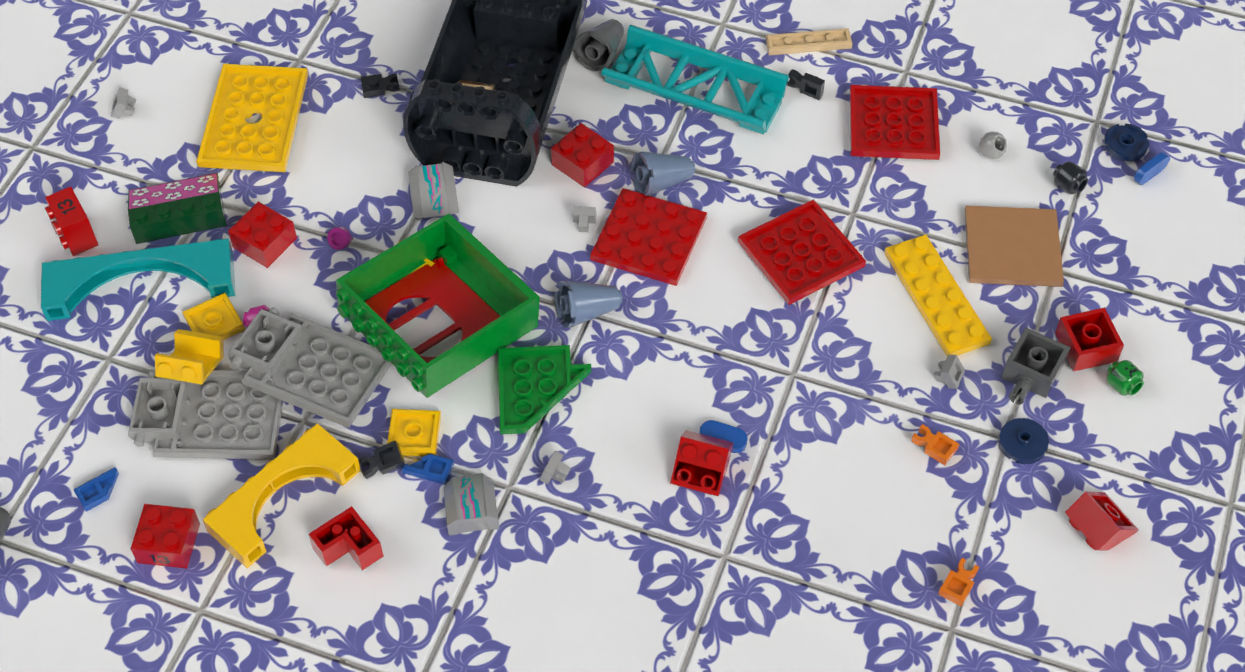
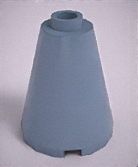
(659, 171)
(585, 301)

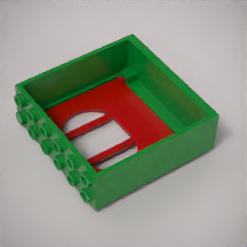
(464, 282)

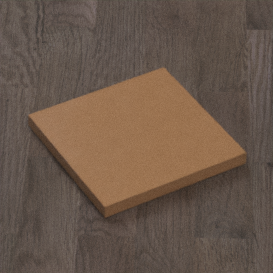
(1013, 246)

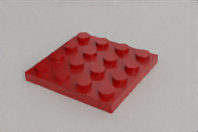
(894, 122)
(649, 236)
(801, 251)

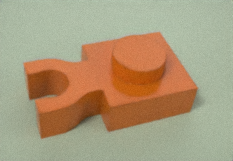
(936, 446)
(958, 585)

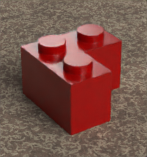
(346, 535)

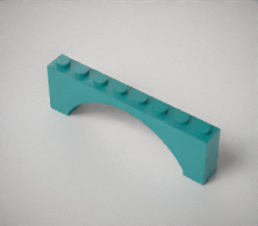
(72, 280)

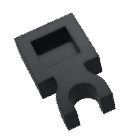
(809, 84)
(376, 85)
(386, 460)

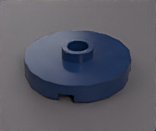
(1126, 142)
(1022, 450)

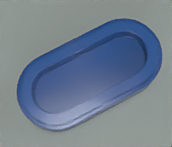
(1151, 168)
(725, 432)

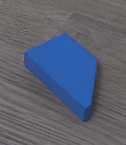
(430, 468)
(97, 490)

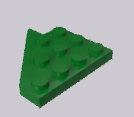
(533, 383)

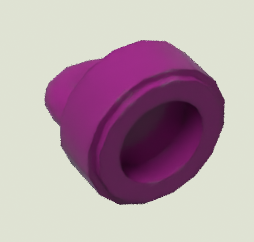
(339, 238)

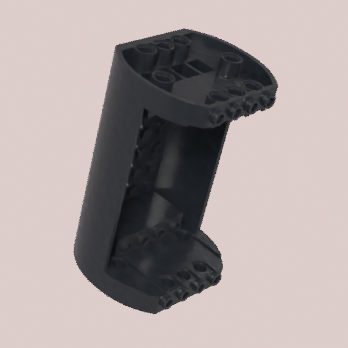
(485, 130)

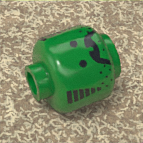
(1125, 377)

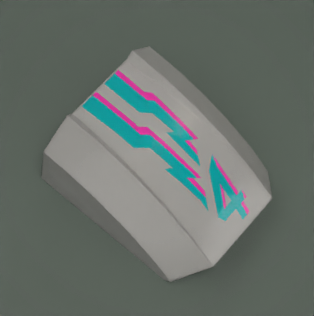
(433, 190)
(470, 504)

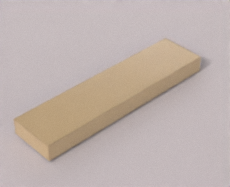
(808, 41)

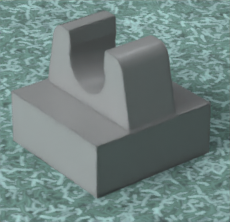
(122, 104)
(584, 216)
(951, 372)
(555, 469)

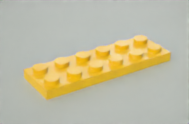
(937, 296)

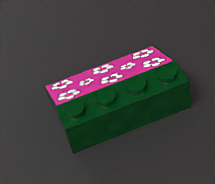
(176, 208)

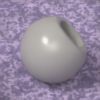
(993, 145)

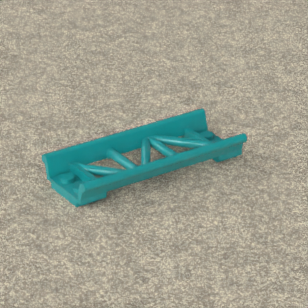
(755, 114)

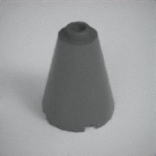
(599, 45)

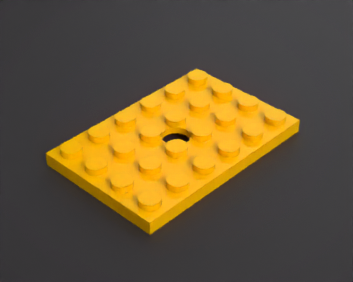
(246, 90)

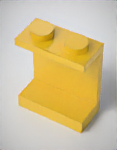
(193, 357)

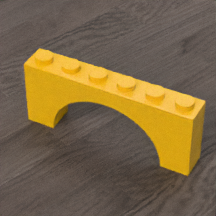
(310, 456)

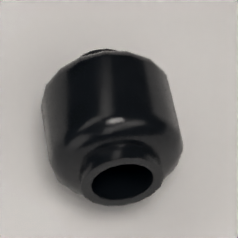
(1070, 178)

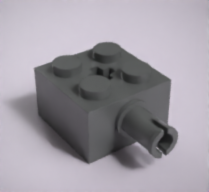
(1034, 365)

